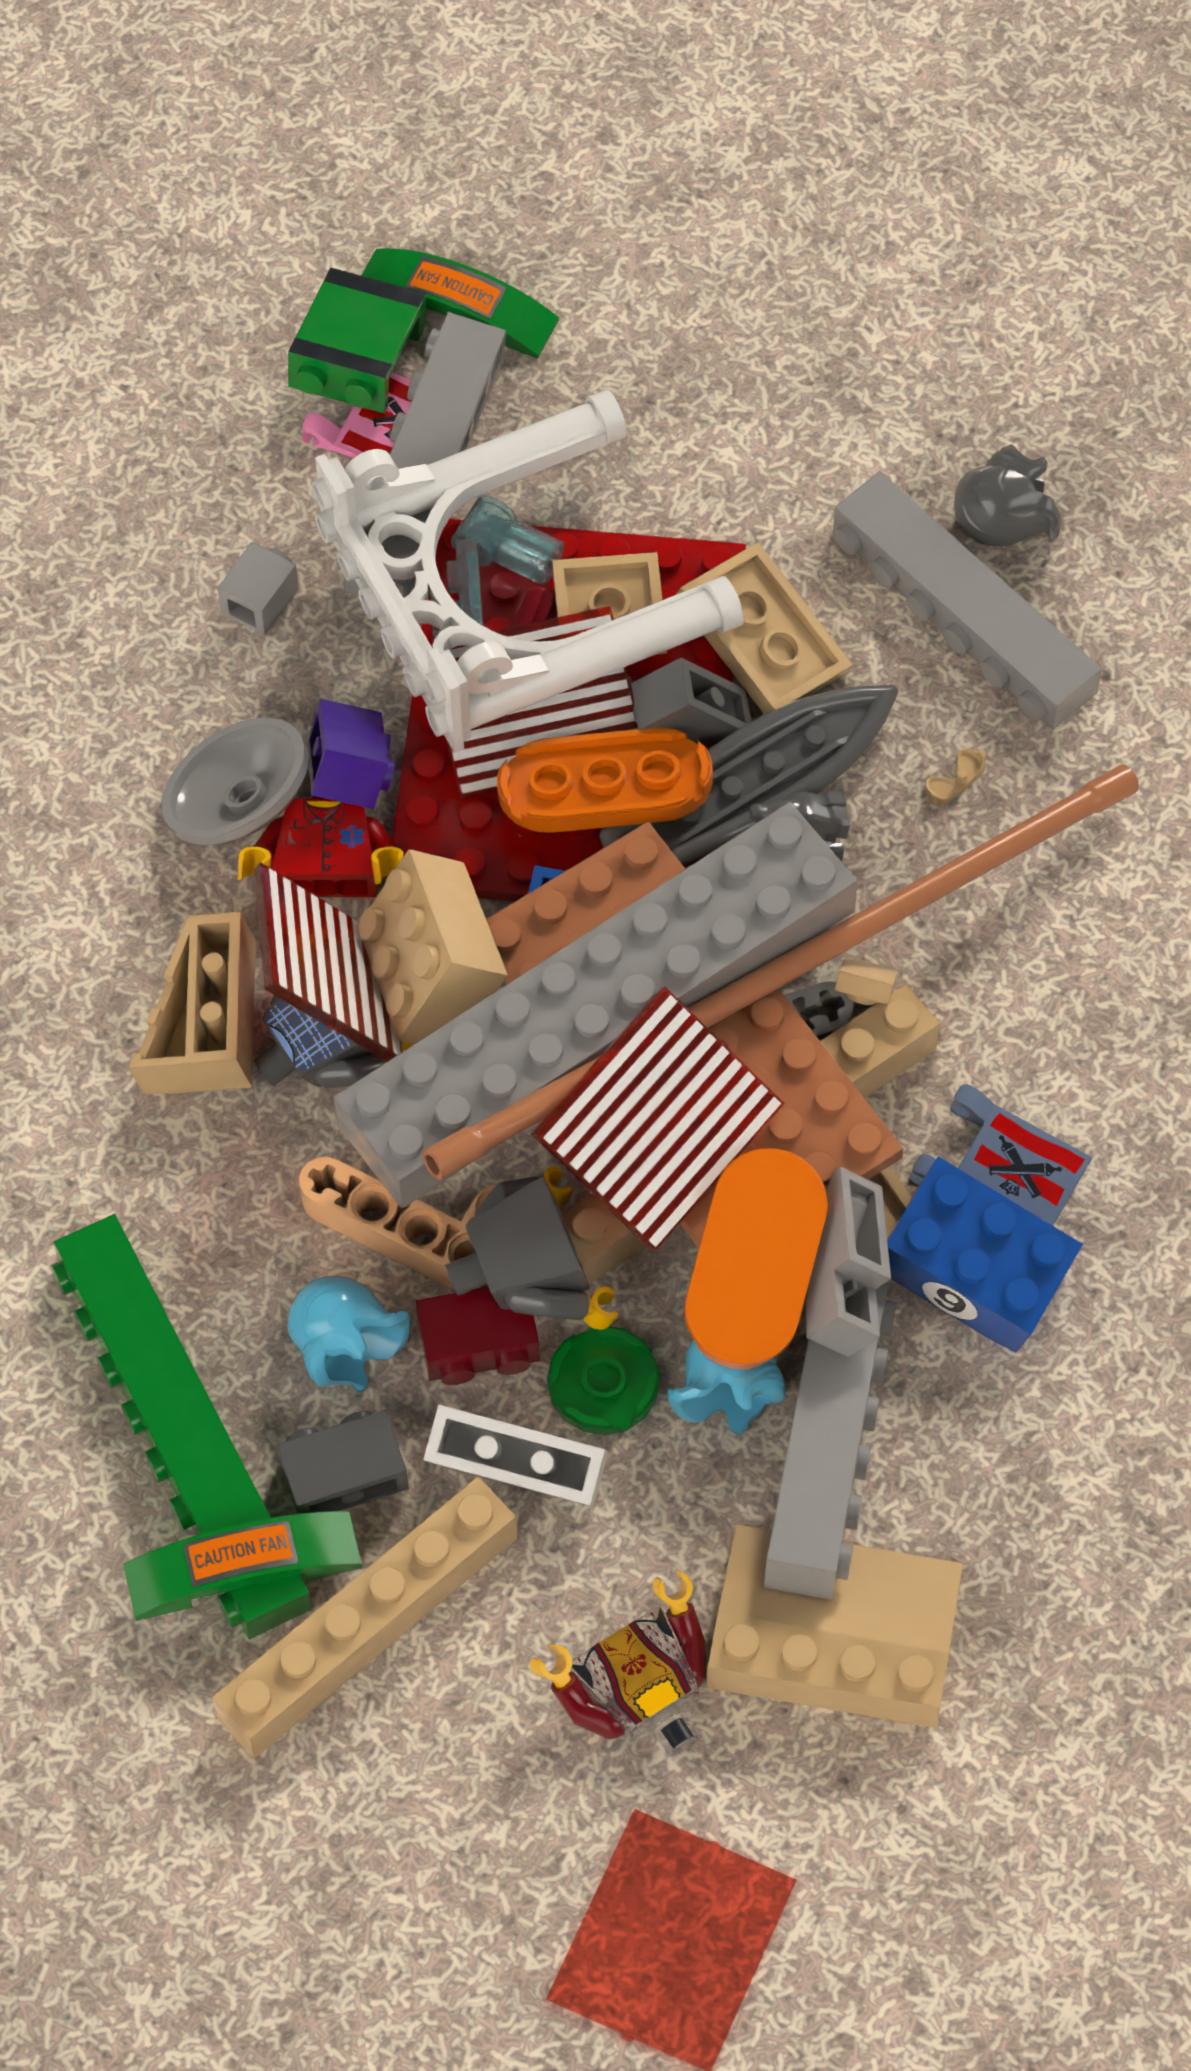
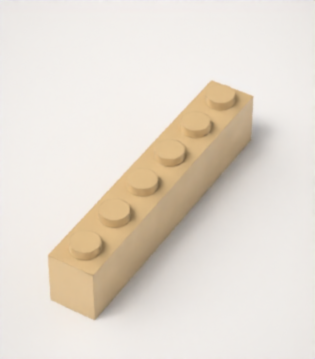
(365, 1617)

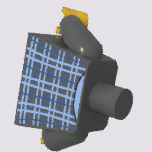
(312, 1050)

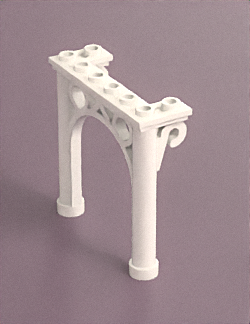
(498, 671)

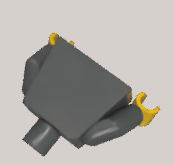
(529, 1254)

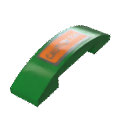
(467, 293)
(239, 1558)

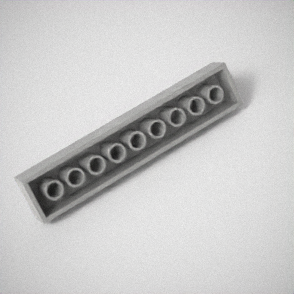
(689, 934)

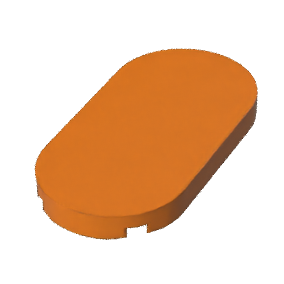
(605, 780)
(755, 1258)

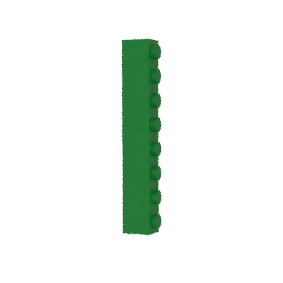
(169, 1407)

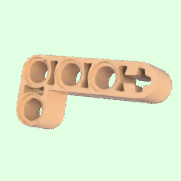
(393, 1231)

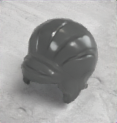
(1006, 500)

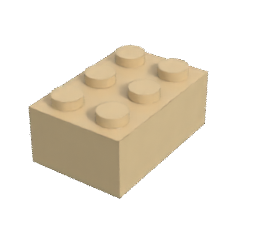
(429, 945)

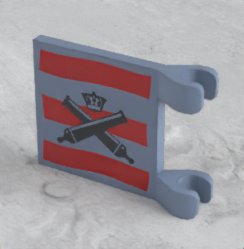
(1014, 1157)

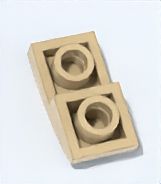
(866, 981)

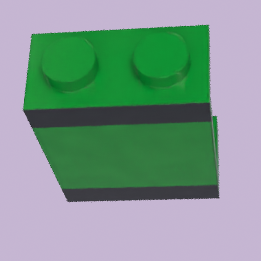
(354, 339)

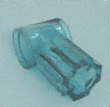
(509, 541)

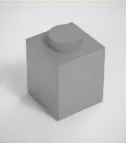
(258, 587)

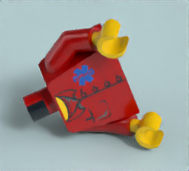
(325, 849)

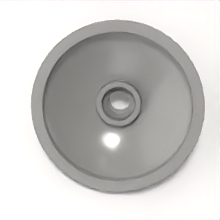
(235, 781)

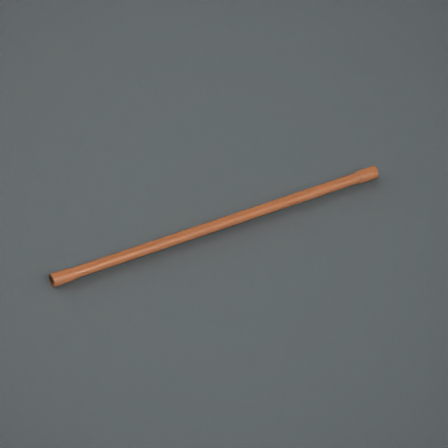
(1094, 797)

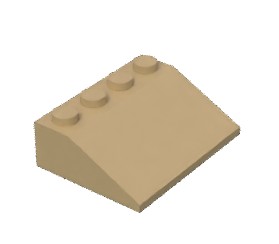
(864, 1653)

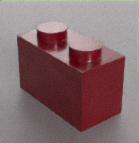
(474, 1336)

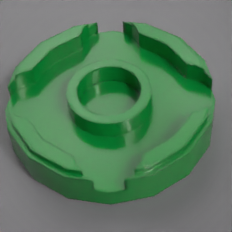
(605, 1399)

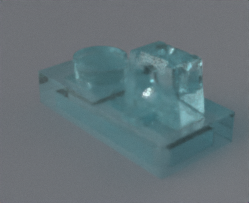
(465, 579)

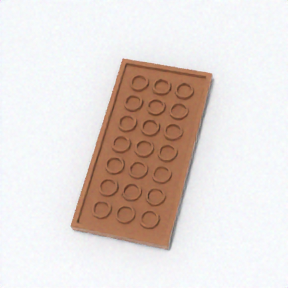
(823, 1110)

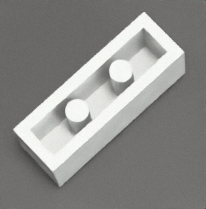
(515, 1455)

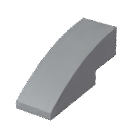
(848, 1266)

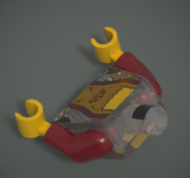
(637, 1676)

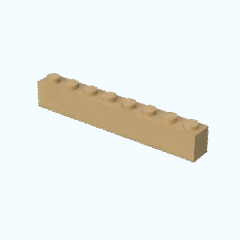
(869, 1052)

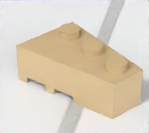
(205, 1014)

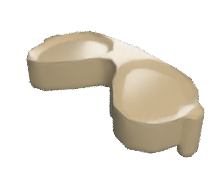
(969, 768)

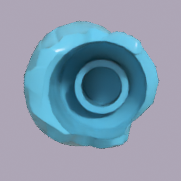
(341, 1327)
(718, 1388)

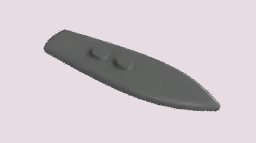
(772, 758)

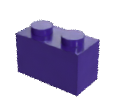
(348, 754)

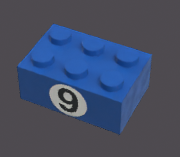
(978, 1255)

